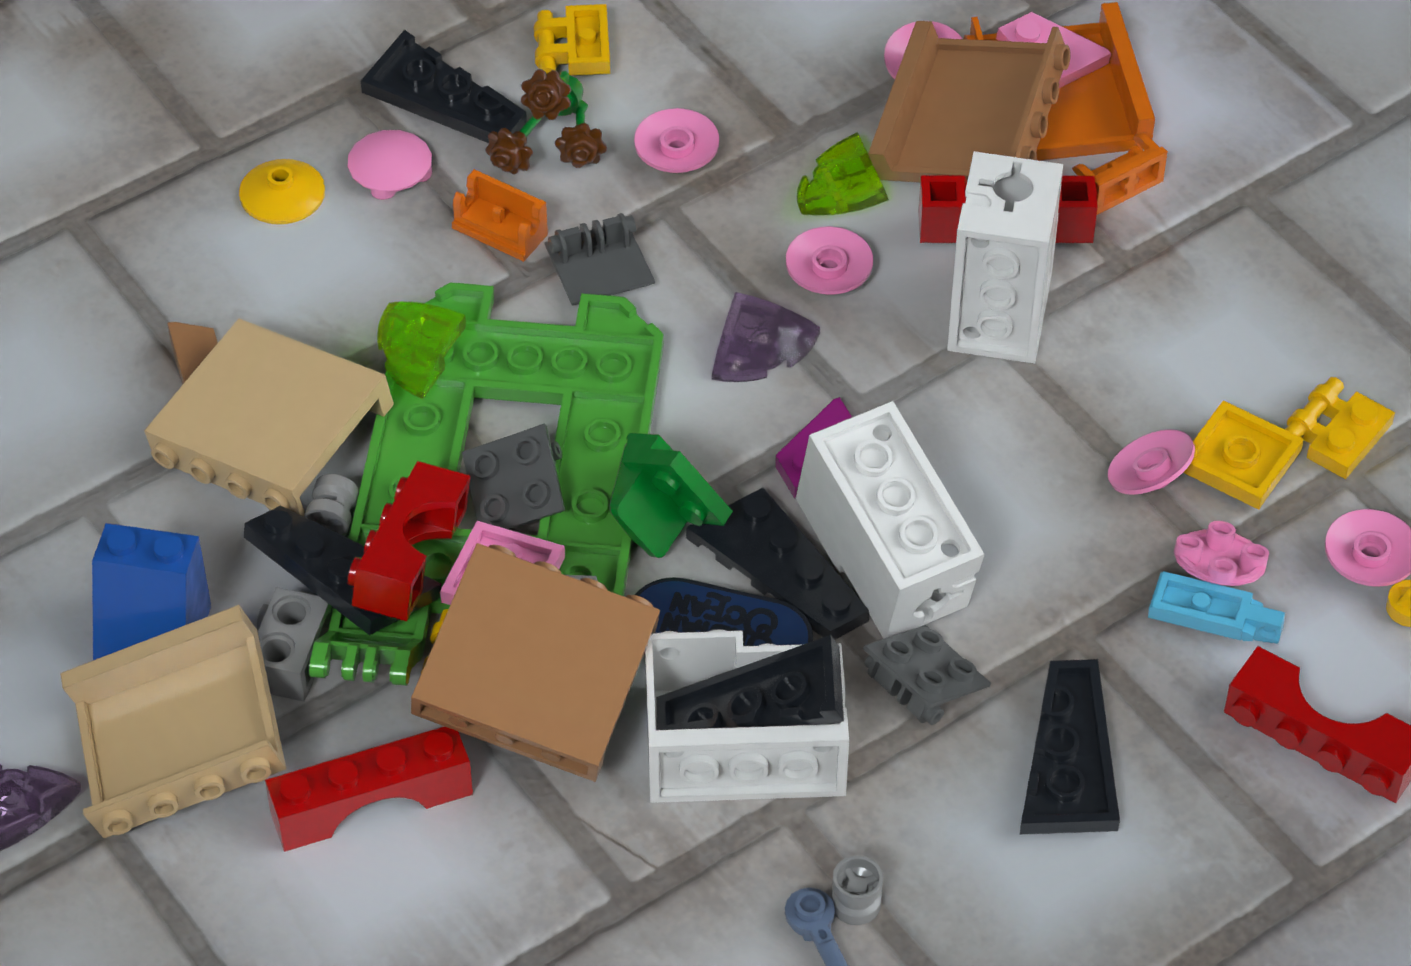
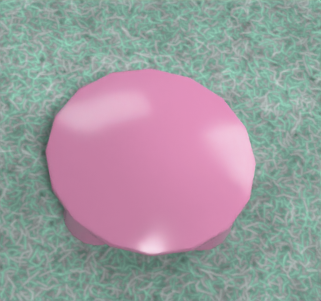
(390, 162)
(1221, 555)

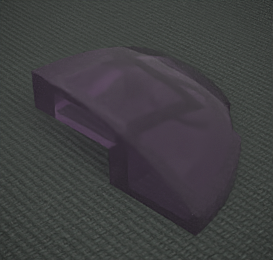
(760, 338)
(31, 800)

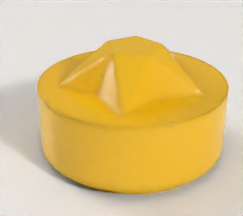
(1399, 603)

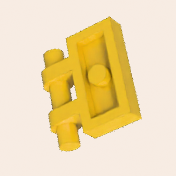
(586, 40)
(1350, 433)

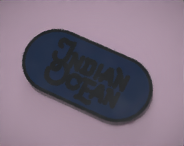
(705, 607)

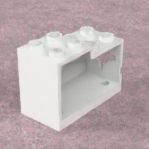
(1004, 256)
(887, 519)
(738, 760)

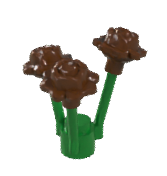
(550, 97)

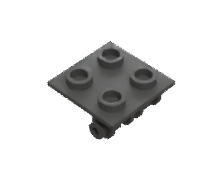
(599, 259)
(515, 478)
(922, 671)

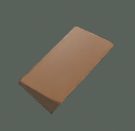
(190, 346)

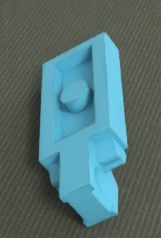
(1214, 609)

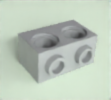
(287, 639)

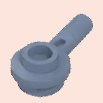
(811, 916)

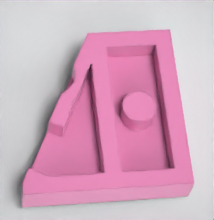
(1084, 54)

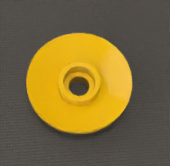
(282, 191)

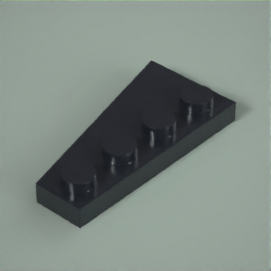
(434, 90)
(321, 562)
(782, 562)
(779, 690)
(1072, 762)

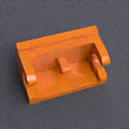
(1128, 173)
(500, 216)

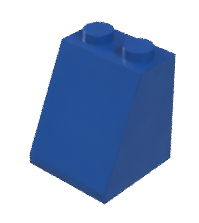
(145, 586)

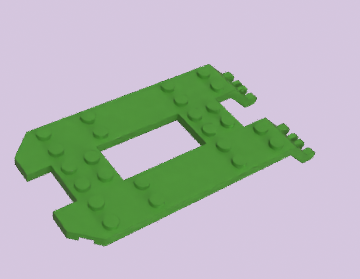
(606, 387)

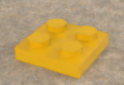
(1242, 454)

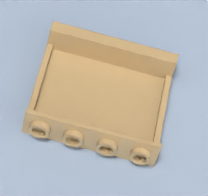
(264, 415)
(174, 721)

